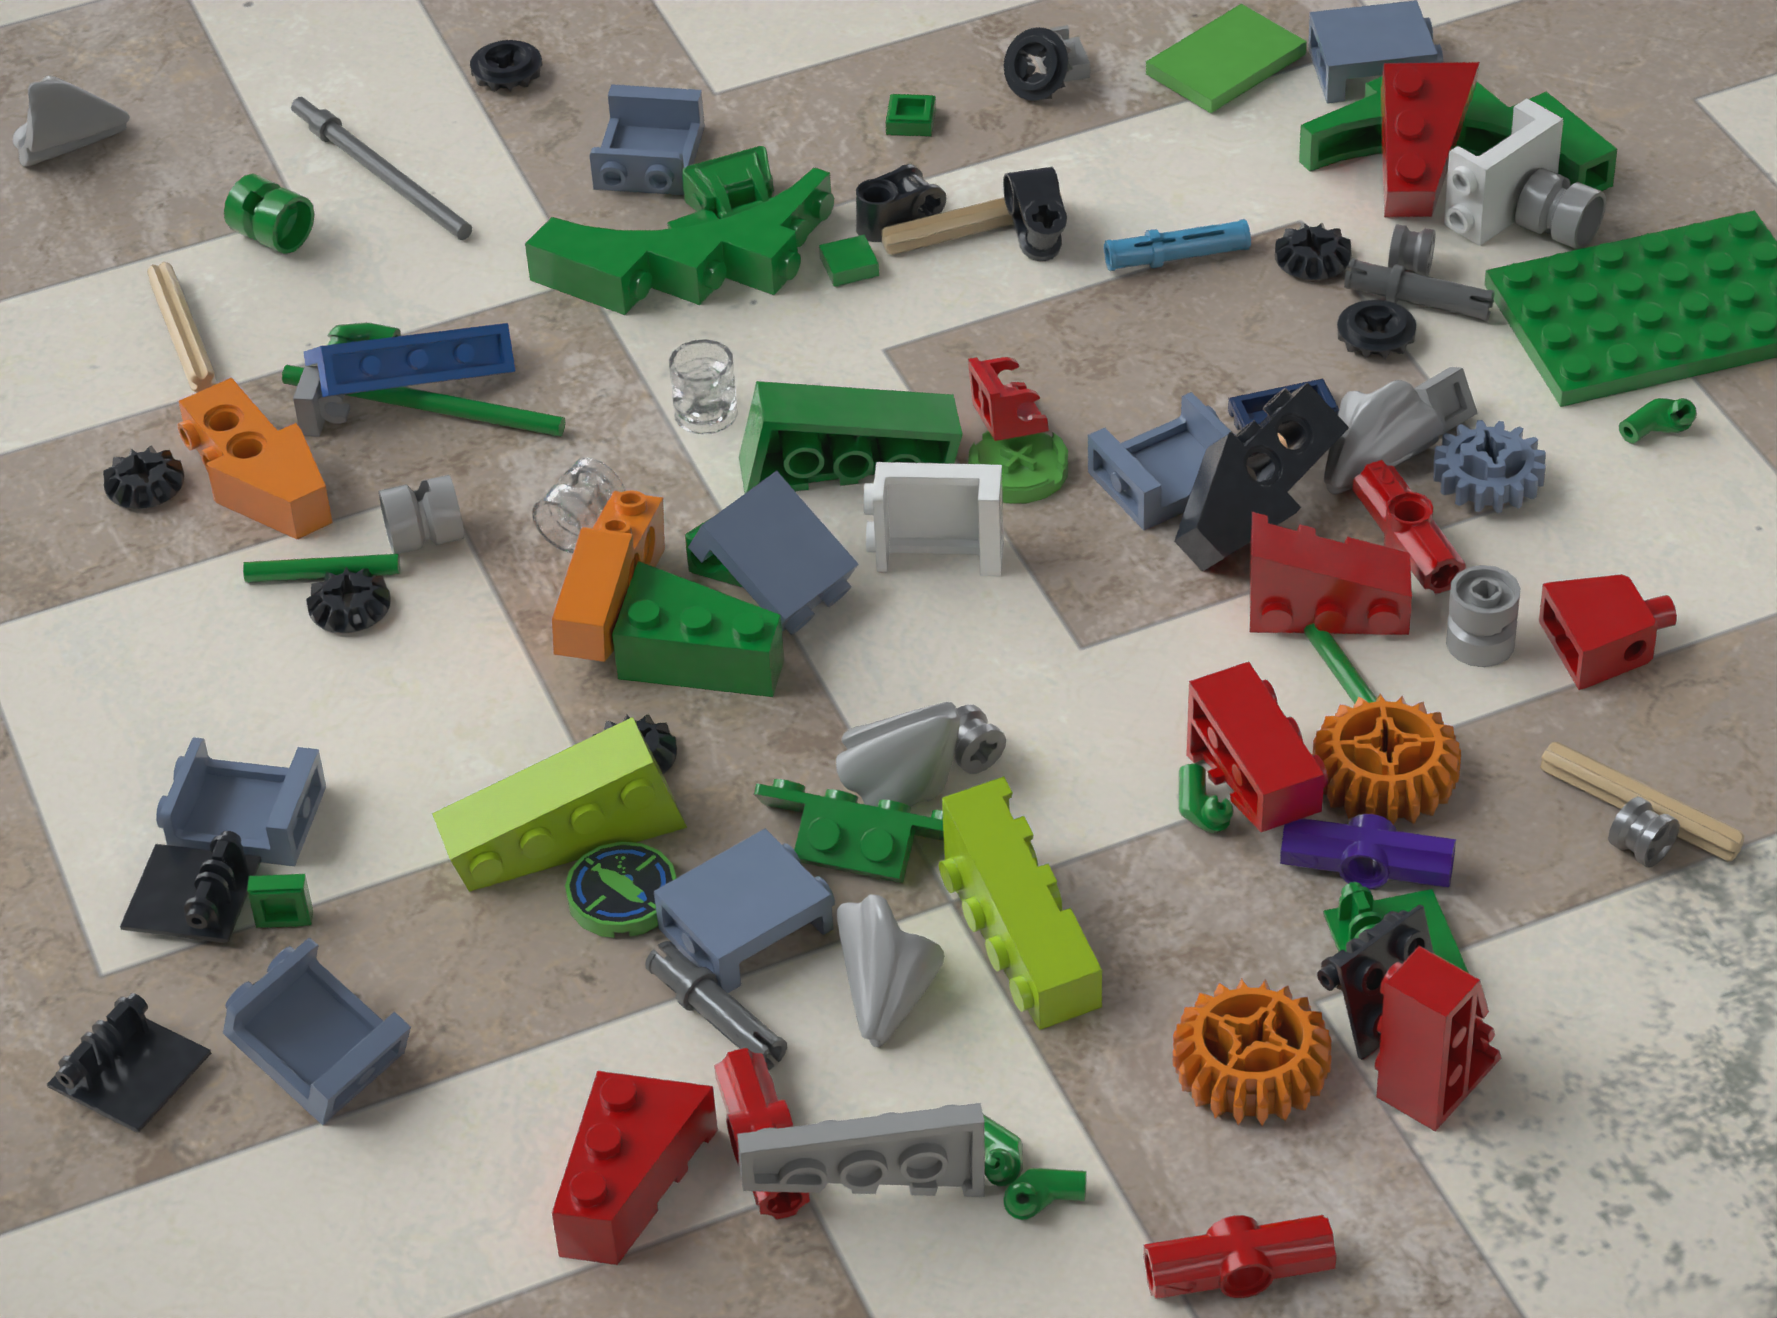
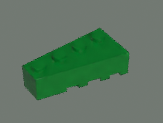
(843, 432)

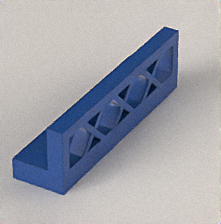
(412, 359)

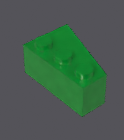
(695, 637)

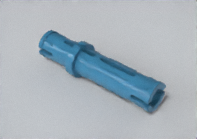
(1157, 247)

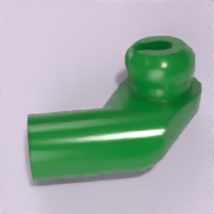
(1196, 805)
(1040, 1187)

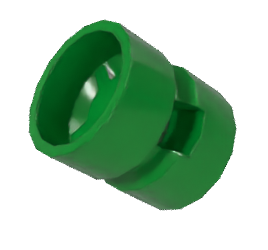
(269, 213)

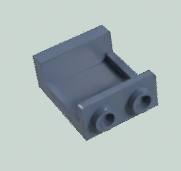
(1363, 38)
(648, 139)
(1156, 469)
(778, 552)
(259, 802)
(741, 905)
(312, 1032)

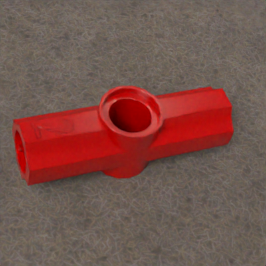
(1408, 525)
(752, 1106)
(1239, 1256)

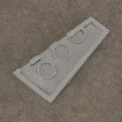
(861, 1153)

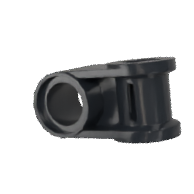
(895, 200)
(1036, 211)

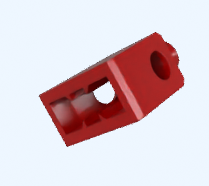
(1602, 626)

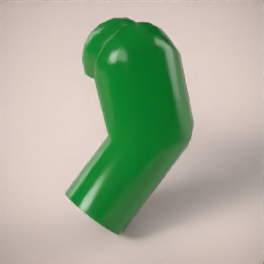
(360, 332)
(1658, 416)
(1002, 1154)

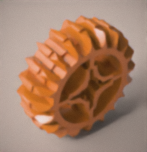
(1388, 759)
(1254, 1065)

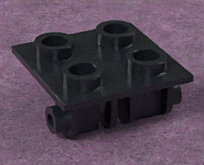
(192, 890)
(1364, 965)
(128, 1065)

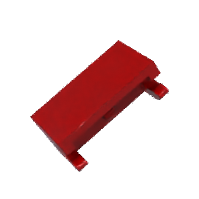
(1007, 408)

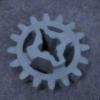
(1489, 466)

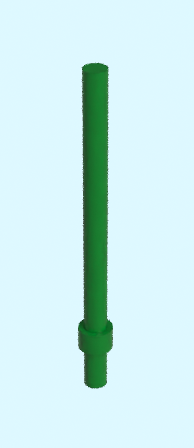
(453, 406)

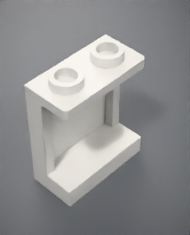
(1487, 187)
(936, 512)

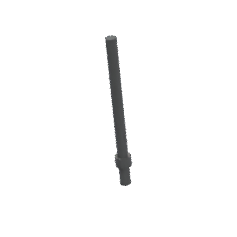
(329, 128)

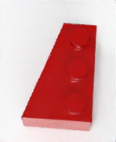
(1420, 126)
(1326, 583)
(1253, 747)
(1432, 1038)
(625, 1158)

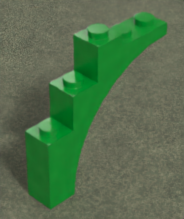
(1357, 133)
(685, 262)

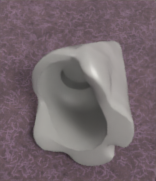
(64, 120)
(1382, 426)
(901, 755)
(884, 966)

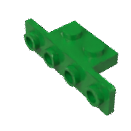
(850, 834)

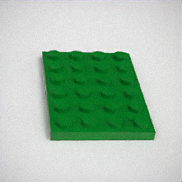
(1645, 307)

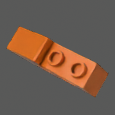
(252, 463)
(601, 573)

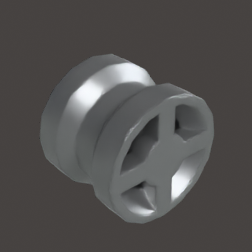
(1412, 249)
(977, 741)
(1643, 831)

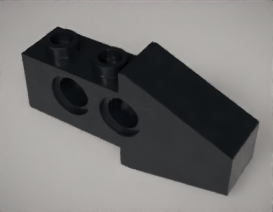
(1225, 494)

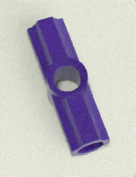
(1368, 851)

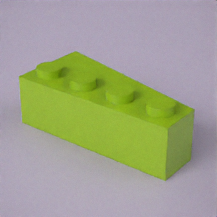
(560, 809)
(1017, 906)

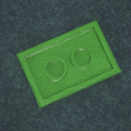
(1226, 58)

